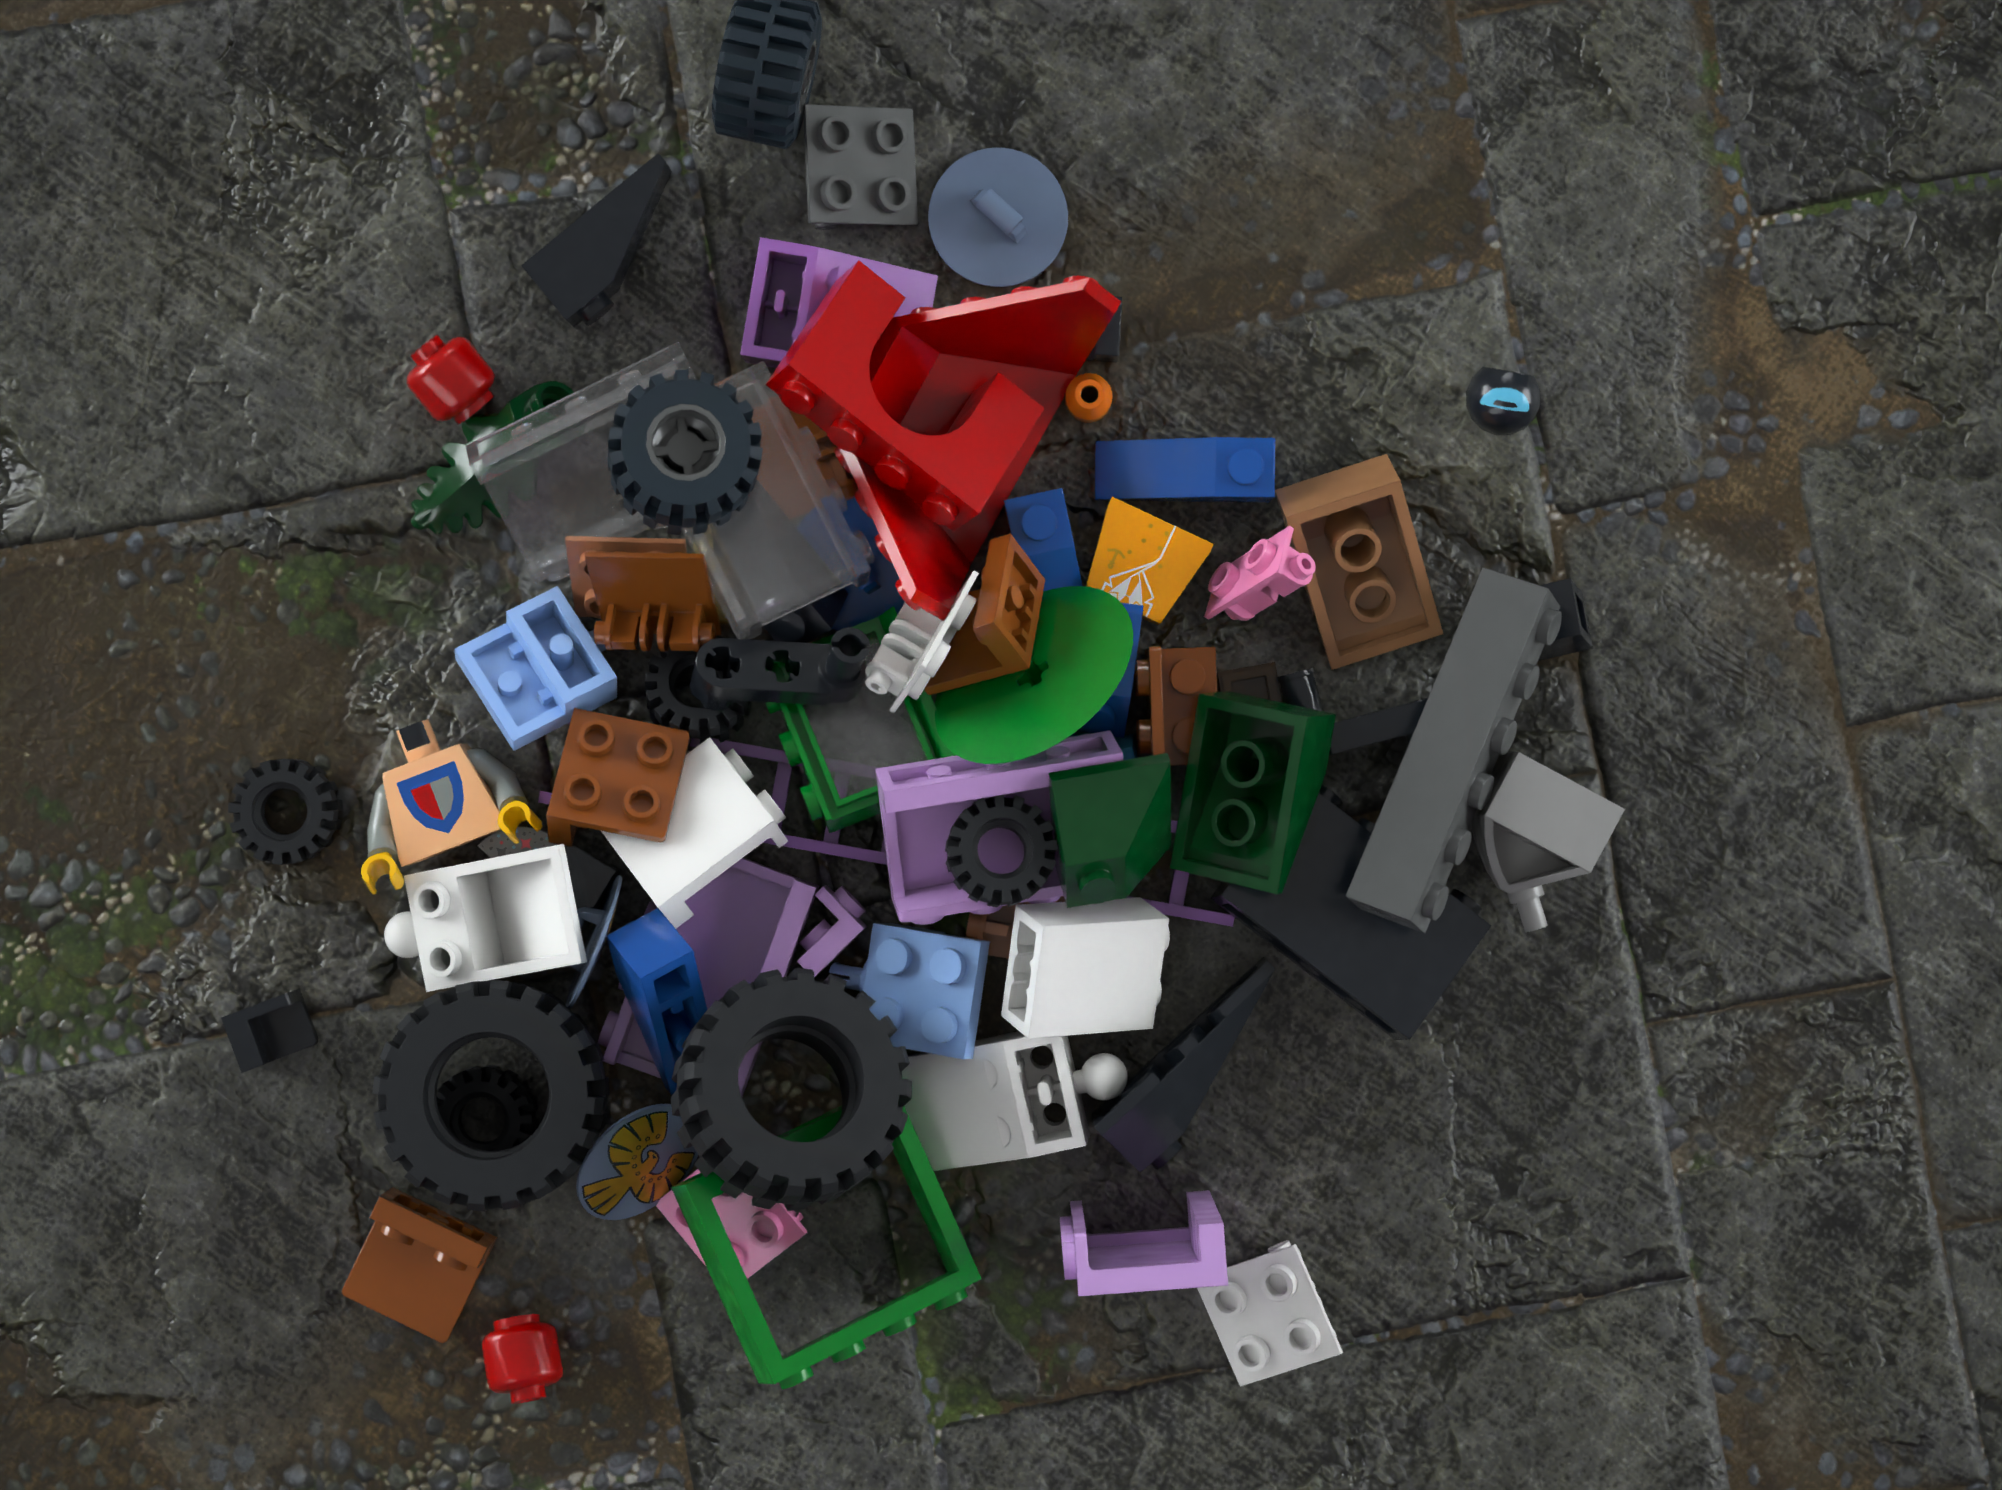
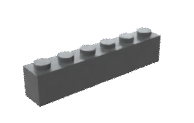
(1455, 750)

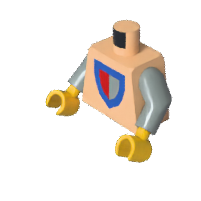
(439, 804)

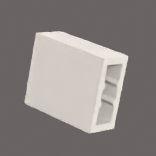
(1084, 967)

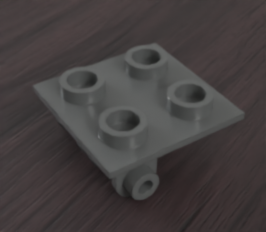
(860, 166)

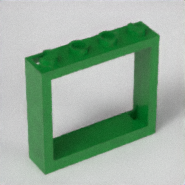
(847, 1340)

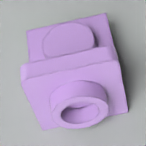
(828, 941)

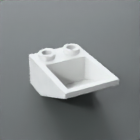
(490, 919)
(996, 1101)

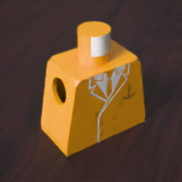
(1144, 559)

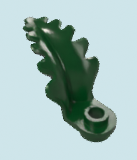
(457, 488)

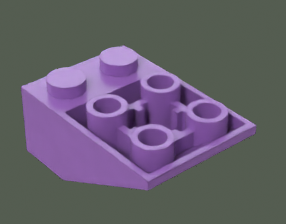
(793, 282)

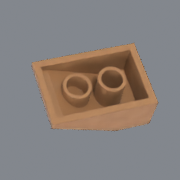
(1369, 569)

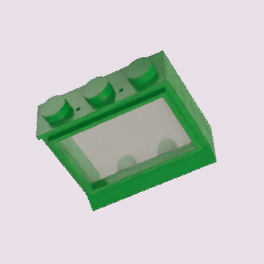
(851, 739)

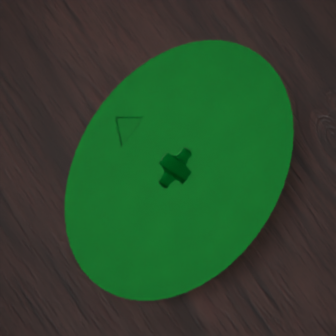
(1074, 669)

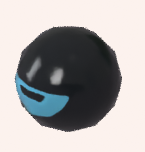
(1502, 400)

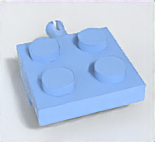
(537, 669)
(925, 985)

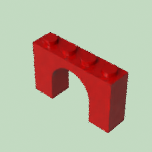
(831, 385)

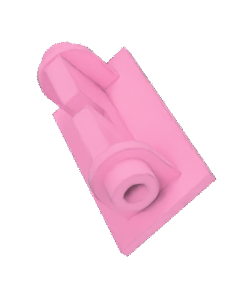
(1259, 577)

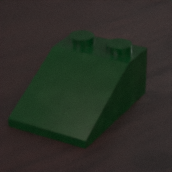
(1249, 788)

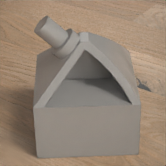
(1539, 831)

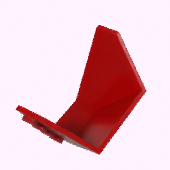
(923, 378)

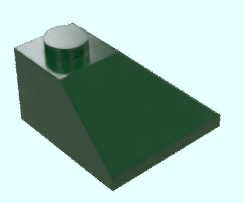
(1109, 826)

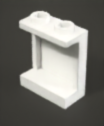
(709, 830)

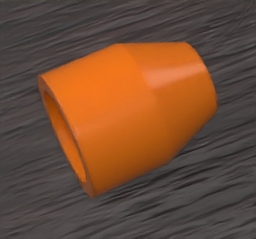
(1086, 411)

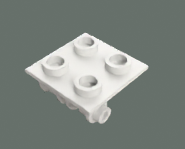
(916, 648)
(1270, 1316)

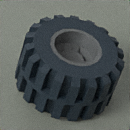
(766, 70)
(684, 452)

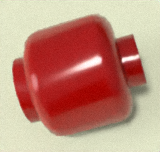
(450, 379)
(522, 1357)

